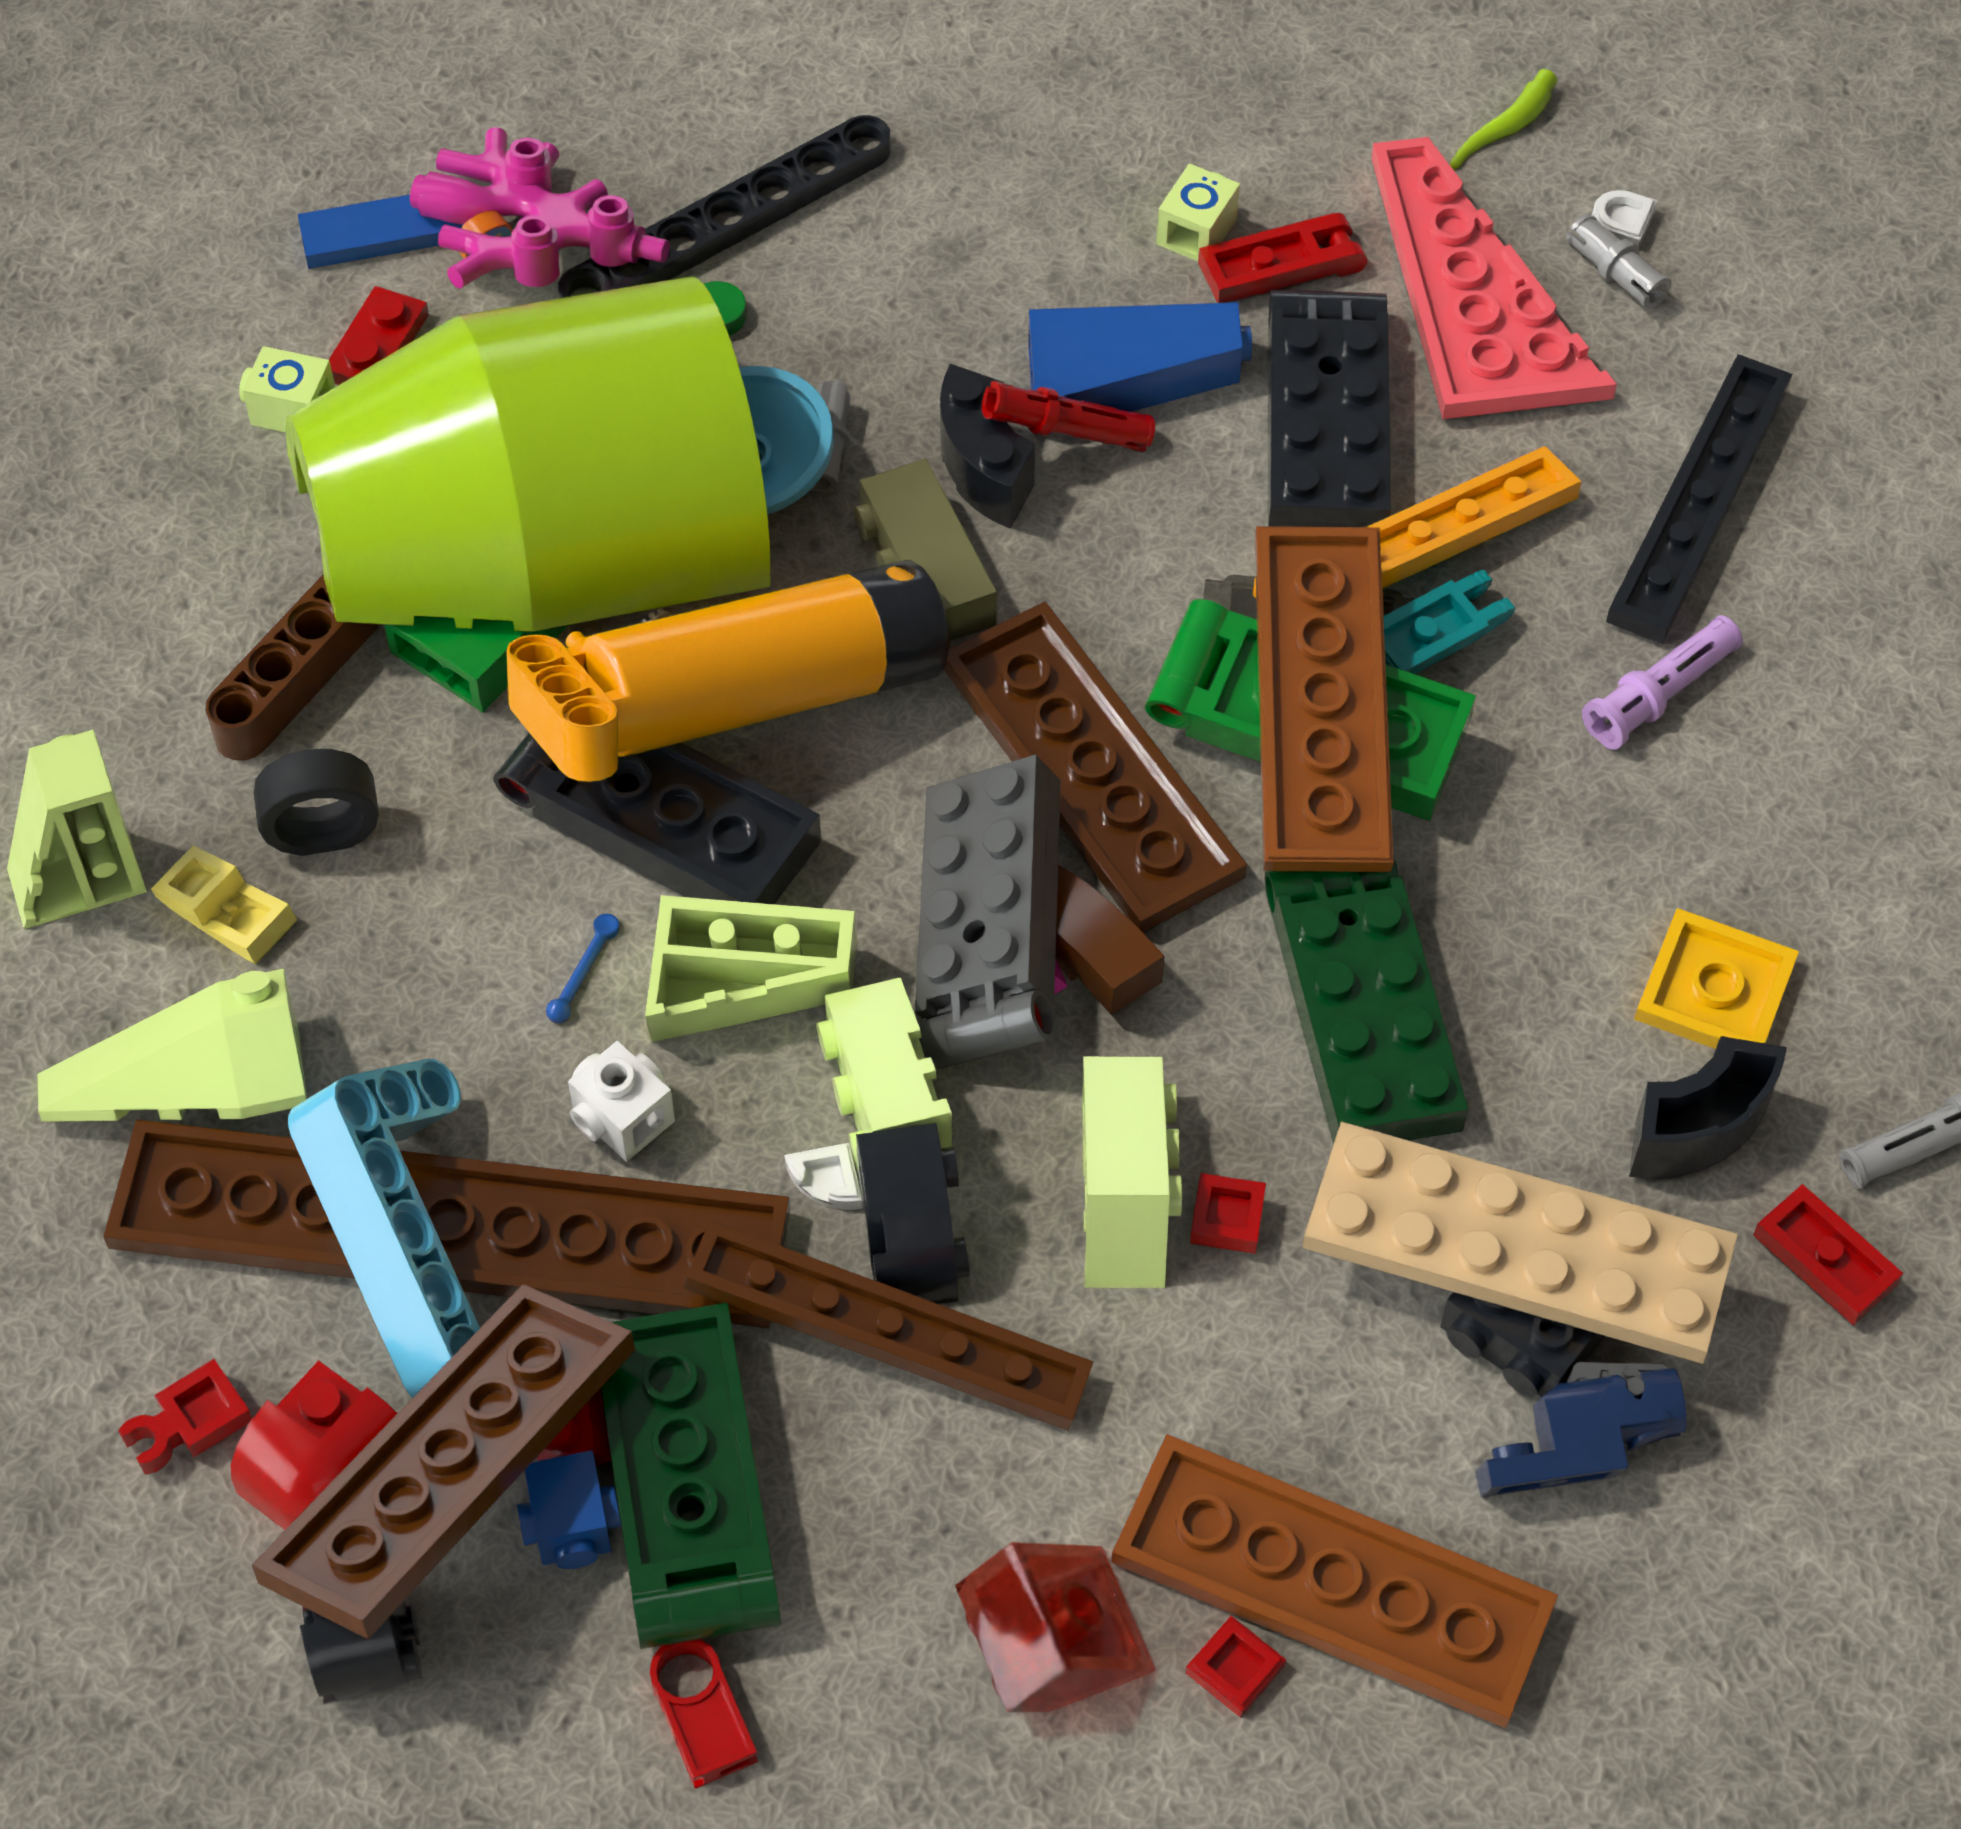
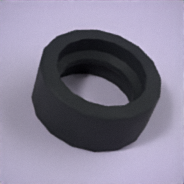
(315, 776)

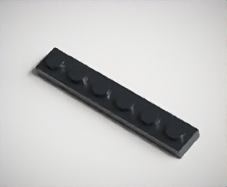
(1699, 499)

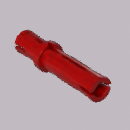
(1048, 412)

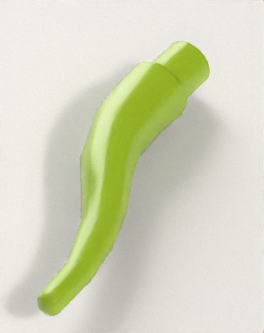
(1522, 113)

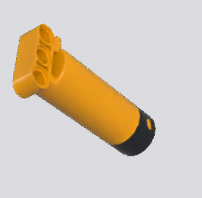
(725, 666)

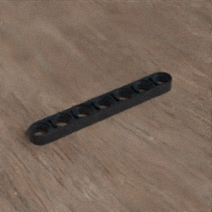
(744, 198)

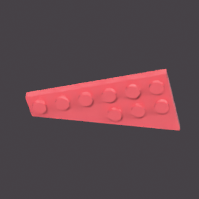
(1475, 302)

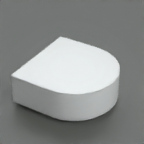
(1625, 214)

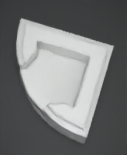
(826, 1175)

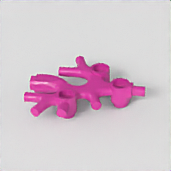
(549, 221)

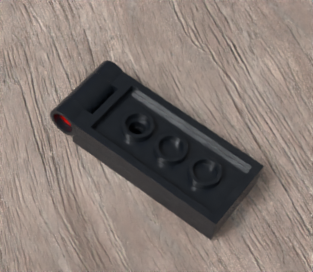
(1328, 409)
(673, 820)

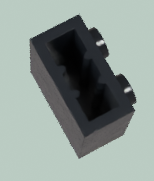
(1526, 1347)

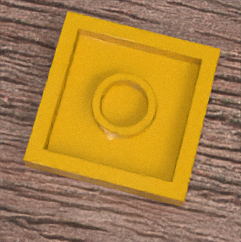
(1715, 982)

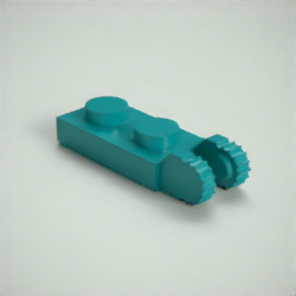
(1441, 623)

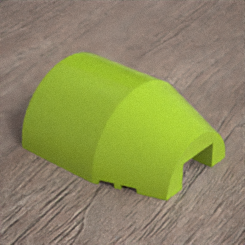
(540, 466)

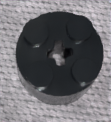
(353, 1666)

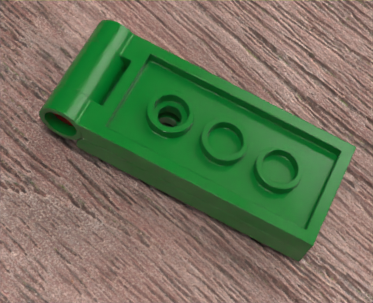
(1214, 693)

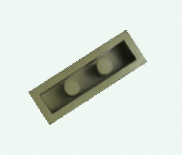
(916, 522)

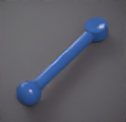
(605, 927)

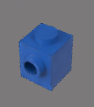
(568, 1511)

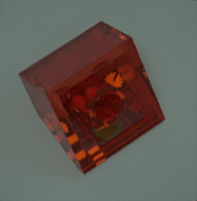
(1052, 1625)

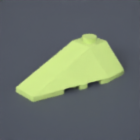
(217, 1050)

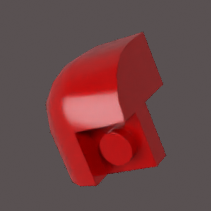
(304, 1442)

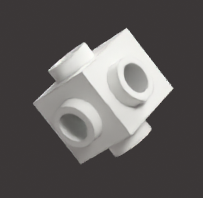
(620, 1100)

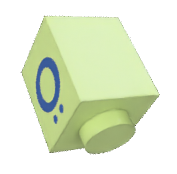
(1197, 211)
(281, 385)

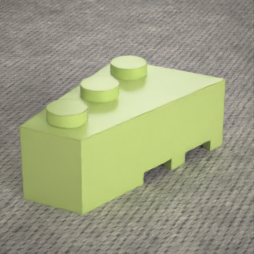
(743, 962)

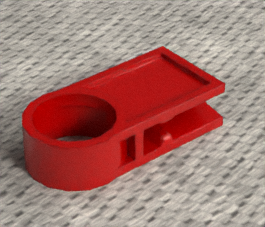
(704, 1725)

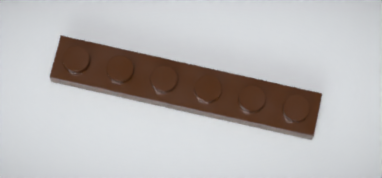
(888, 1325)

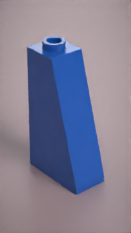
(1137, 352)

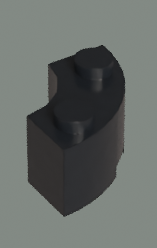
(983, 455)
(1707, 1114)
(909, 1213)

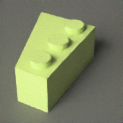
(69, 834)
(881, 1062)
(1127, 1170)

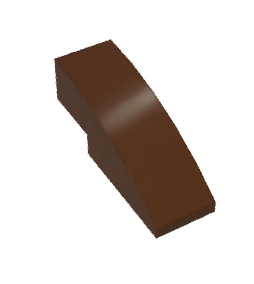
(1103, 945)

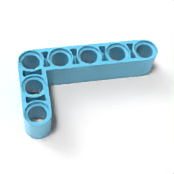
(377, 1213)

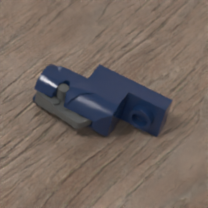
(1586, 1426)

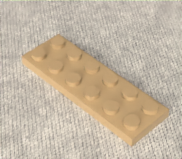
(1521, 1242)

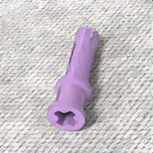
(1711, 645)

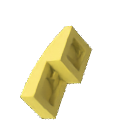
(224, 906)

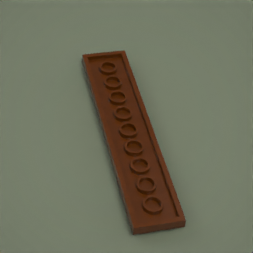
(500, 1223)

